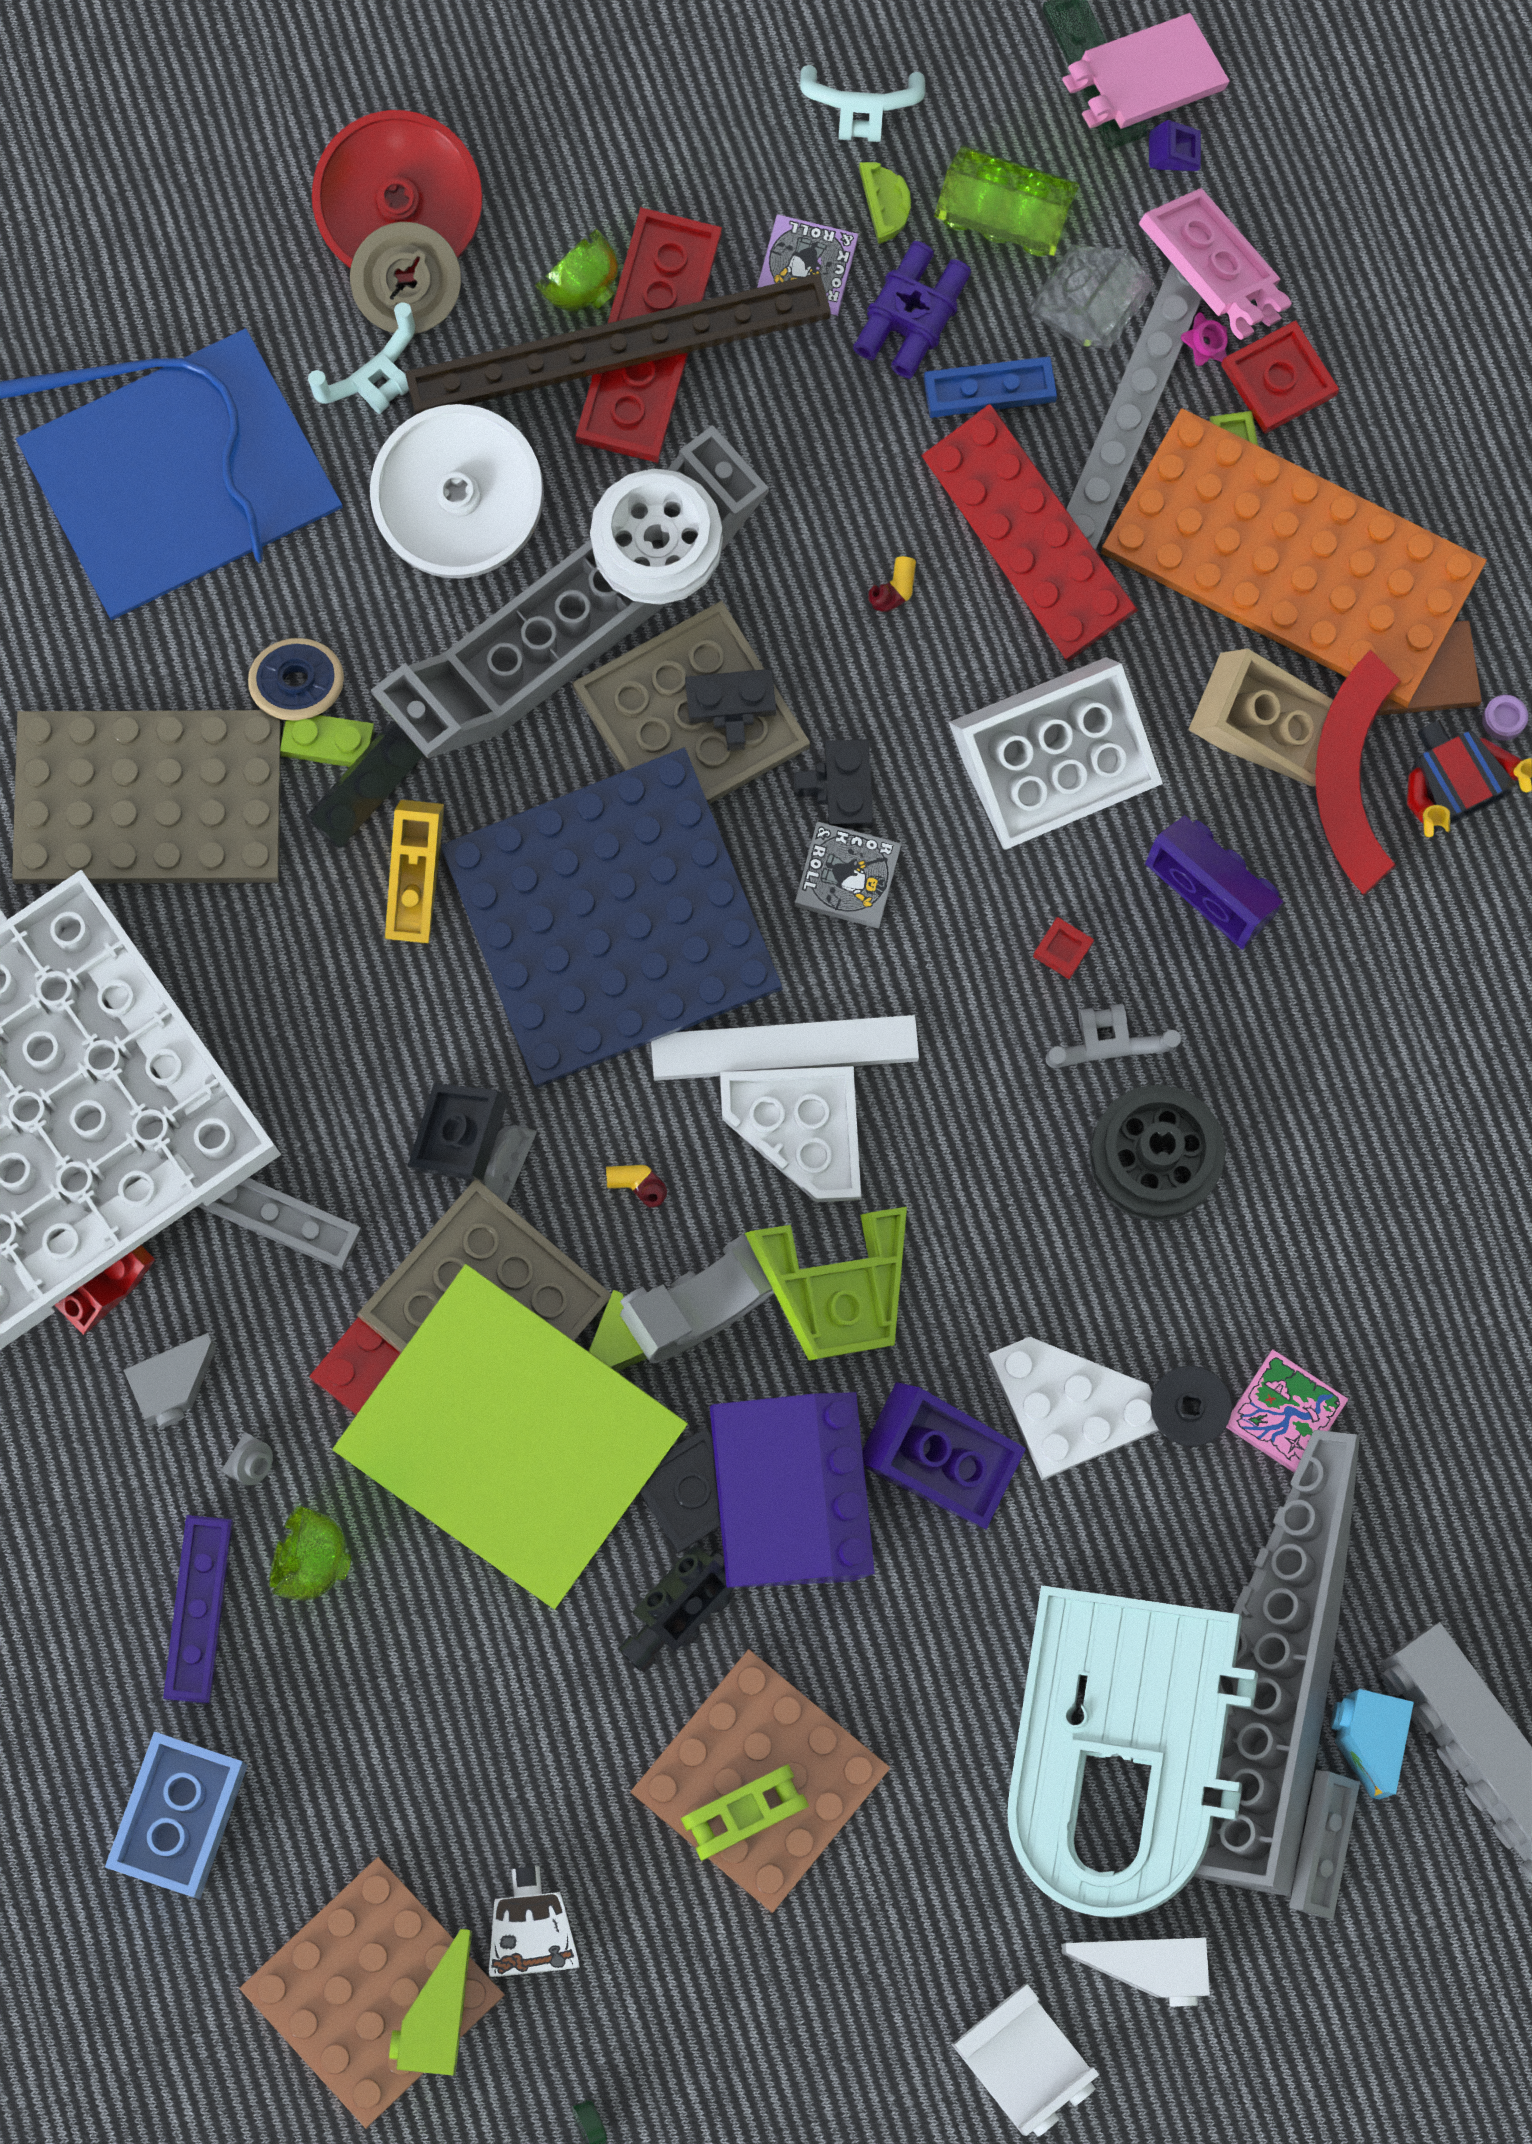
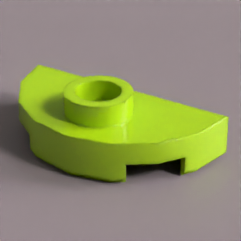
(887, 199)

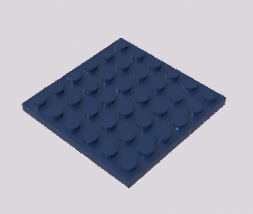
(611, 917)

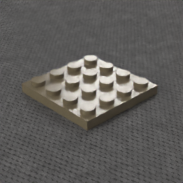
(644, 711)
(500, 1247)

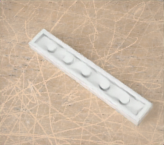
(785, 1047)

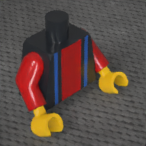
(1460, 777)

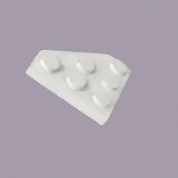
(800, 1124)
(1069, 1405)

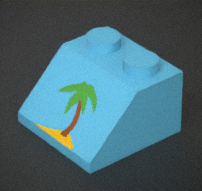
(1373, 1738)

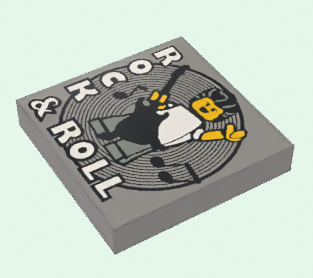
(847, 875)

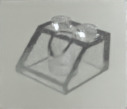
(1092, 295)

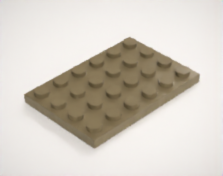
(147, 796)

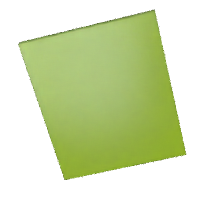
(510, 1436)

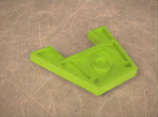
(838, 1304)

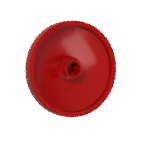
(395, 171)

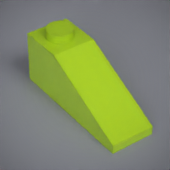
(434, 2021)

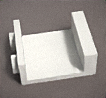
(1026, 2062)

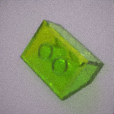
(1006, 201)

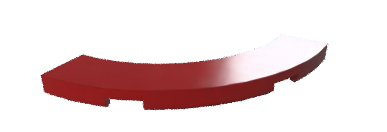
(1340, 772)

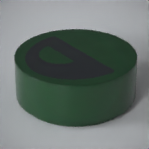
(589, 2123)

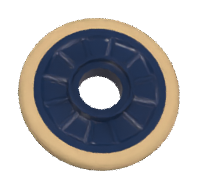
(298, 702)

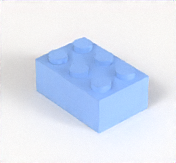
(176, 1815)

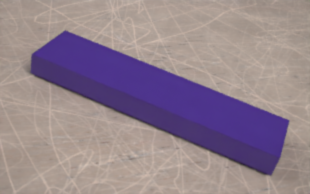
(198, 1609)

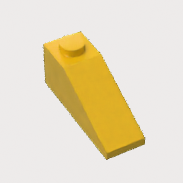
(413, 870)

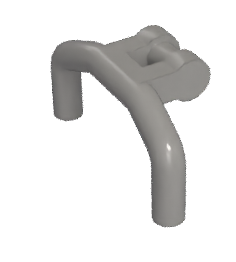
(1119, 1046)

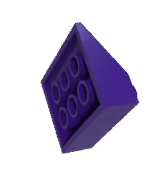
(792, 1490)

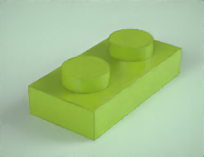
(326, 739)

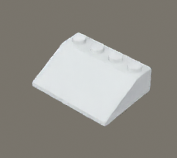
(1057, 752)

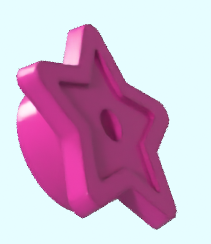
(1213, 332)

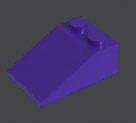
(941, 1454)

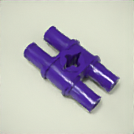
(923, 324)

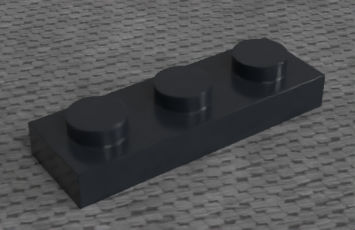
(365, 785)

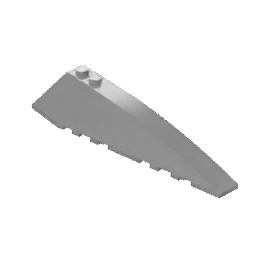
(1290, 1642)

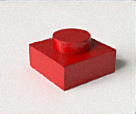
(1063, 948)

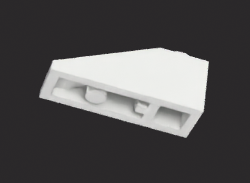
(1155, 1966)

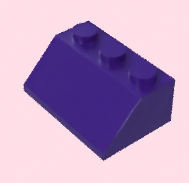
(1213, 880)

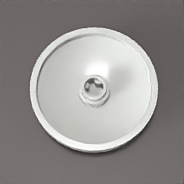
(456, 491)

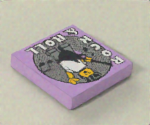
(807, 249)

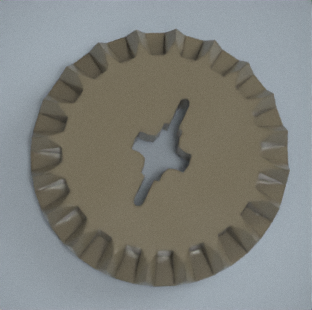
(397, 248)

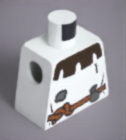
(530, 1930)

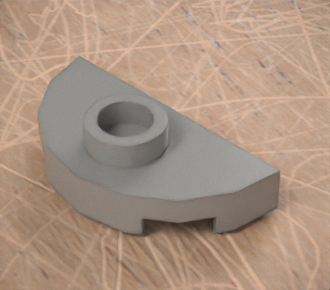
(507, 1159)

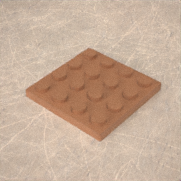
(742, 1734)
(352, 1982)

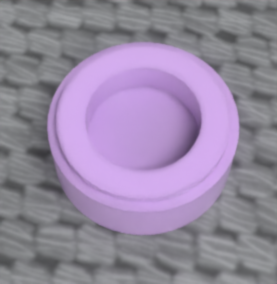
(1505, 717)

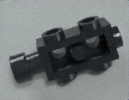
(678, 1607)

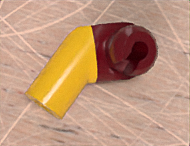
(898, 590)
(641, 1180)

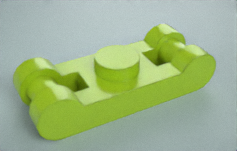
(744, 1812)

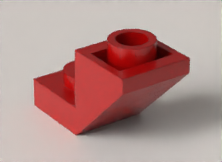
(106, 1290)

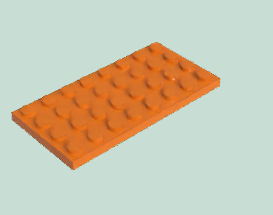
(1292, 554)

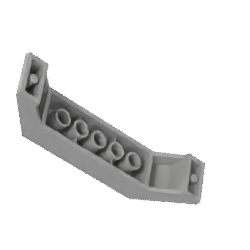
(549, 627)

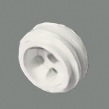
(661, 575)

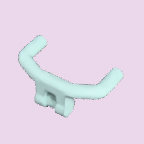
(861, 103)
(373, 370)

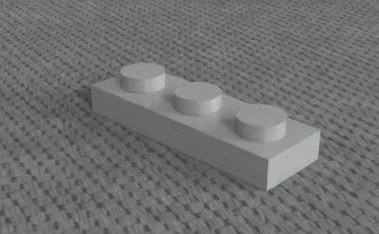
(1324, 1844)

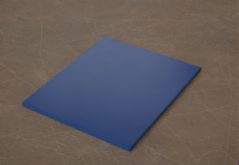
(145, 480)

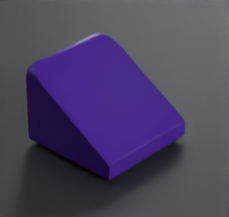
(1174, 147)

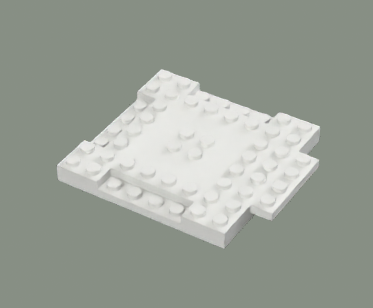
(103, 1105)

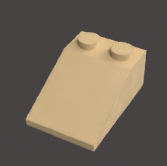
(1262, 715)

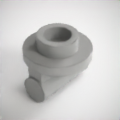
(249, 1461)

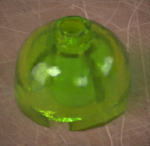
(582, 275)
(309, 1557)

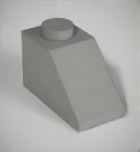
(171, 1380)

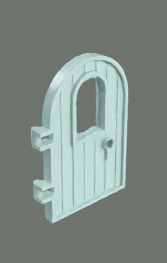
(1145, 1698)

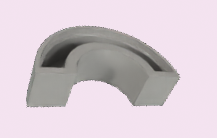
(698, 1304)

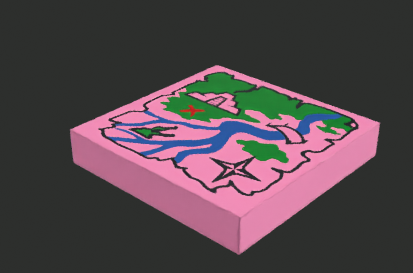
(1284, 1409)

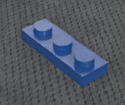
(997, 384)

